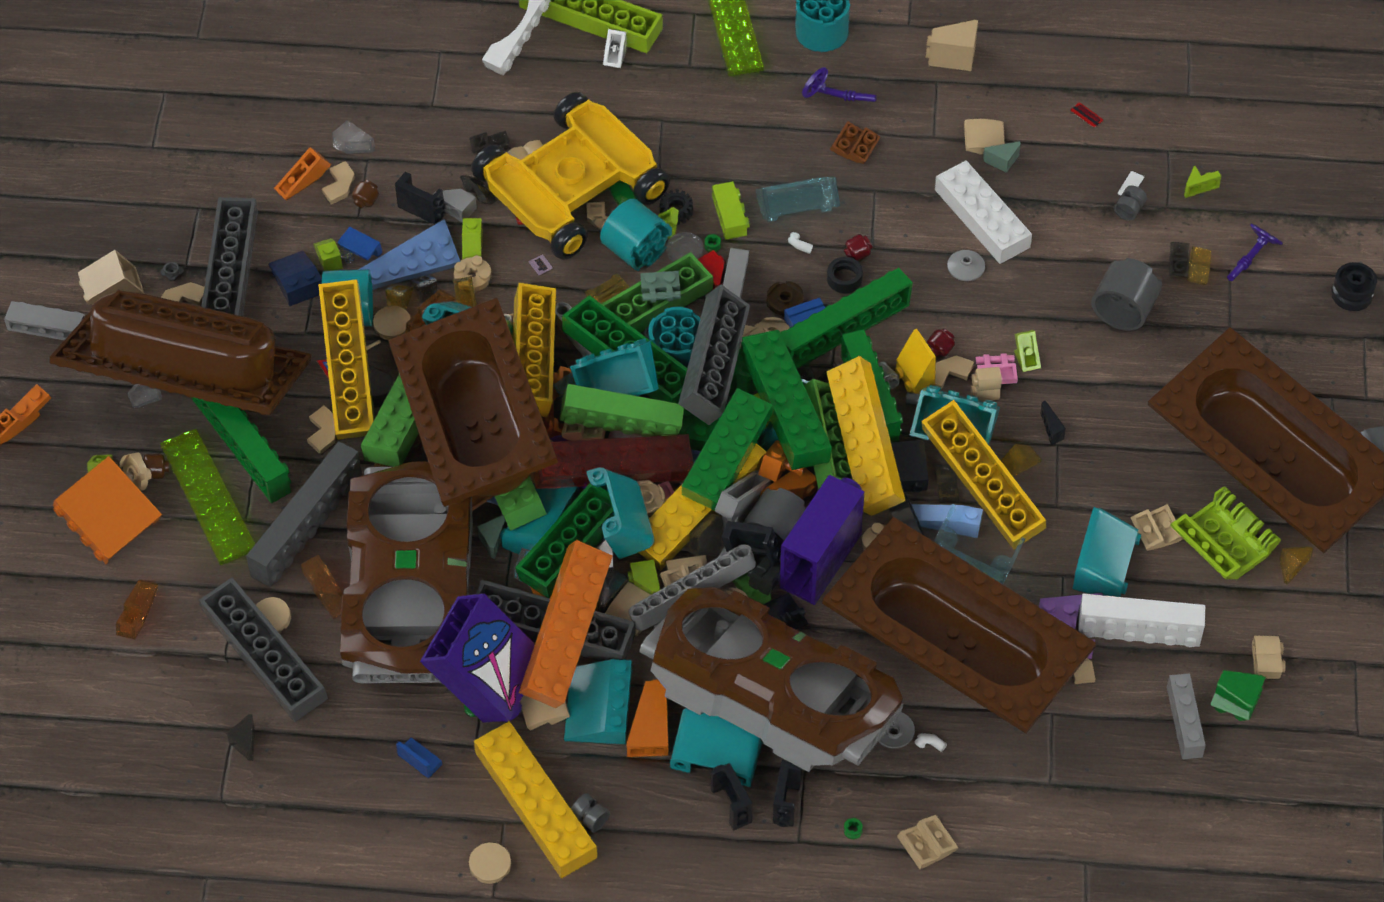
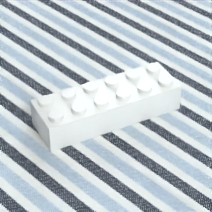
(983, 212)
(1141, 620)

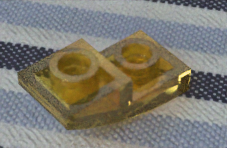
(1199, 265)

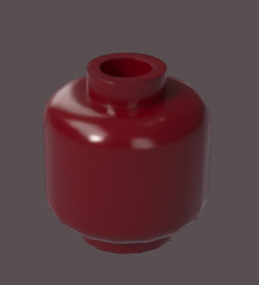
(858, 247)
(941, 342)

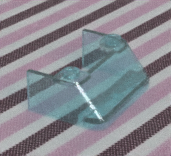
(798, 197)
(1001, 564)

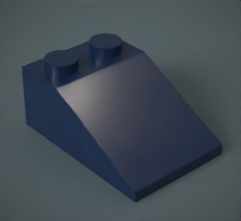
(296, 277)

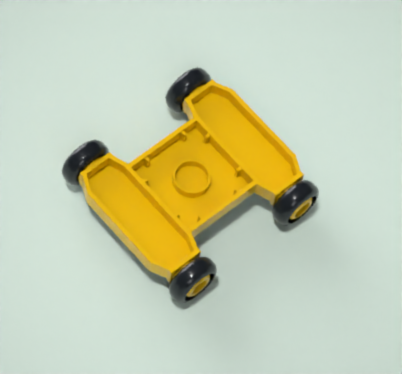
(570, 172)

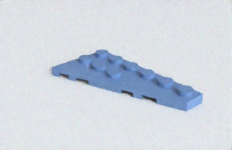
(419, 256)

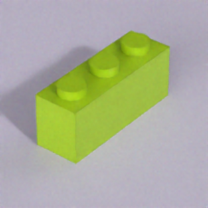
(730, 210)

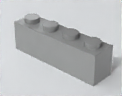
(41, 320)
(1186, 716)

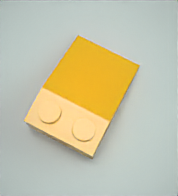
(916, 364)

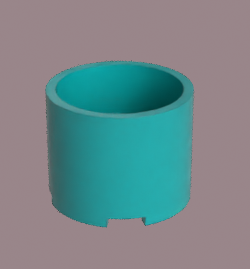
(822, 23)
(635, 234)
(365, 284)
(675, 332)

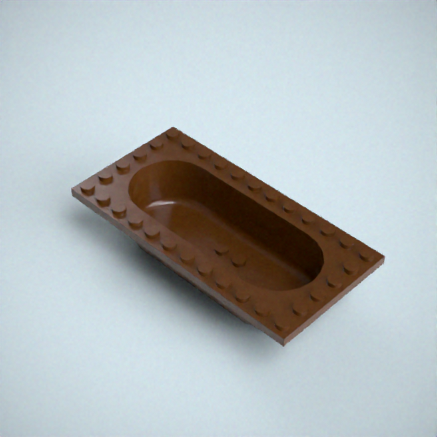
(183, 351)
(472, 403)
(1275, 438)
(959, 624)

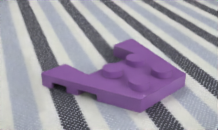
(1065, 609)

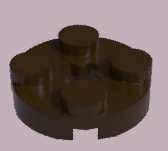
(777, 290)

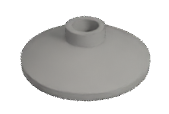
(966, 265)
(905, 732)

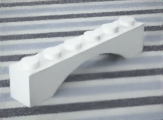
(502, 53)

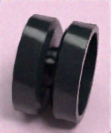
(1354, 286)

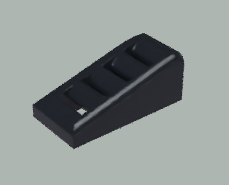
(1052, 424)

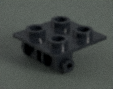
(786, 610)

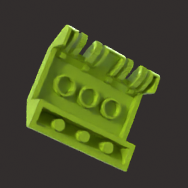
(1227, 537)

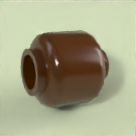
(365, 194)
(157, 465)

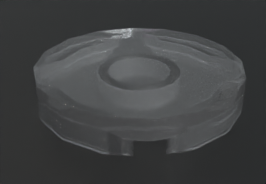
(684, 243)

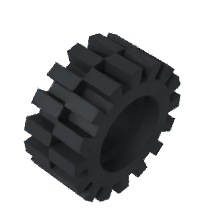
(677, 199)

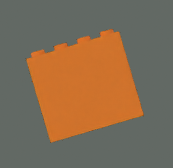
(106, 510)

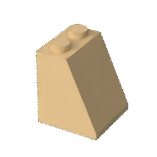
(953, 45)
(107, 276)

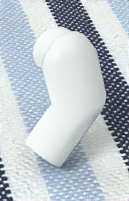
(798, 244)
(932, 739)

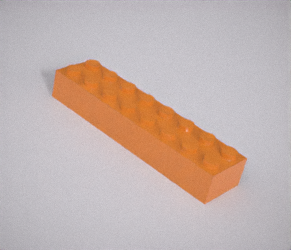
(565, 624)

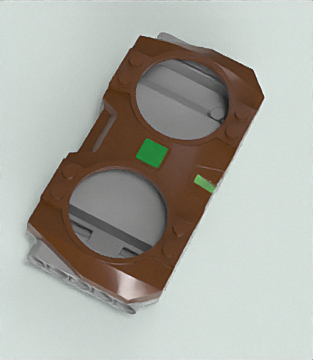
(405, 571)
(755, 671)

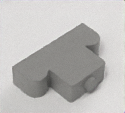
(740, 498)

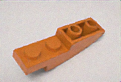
(22, 414)

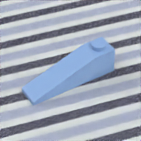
(964, 521)

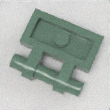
(659, 283)

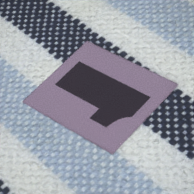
(540, 264)

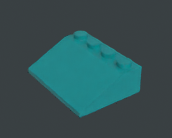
(599, 702)

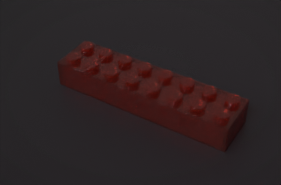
(634, 457)

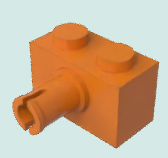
(775, 463)

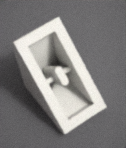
(615, 48)

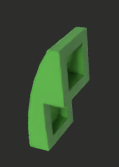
(742, 584)

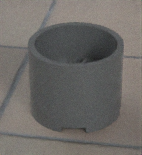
(1126, 294)
(777, 510)

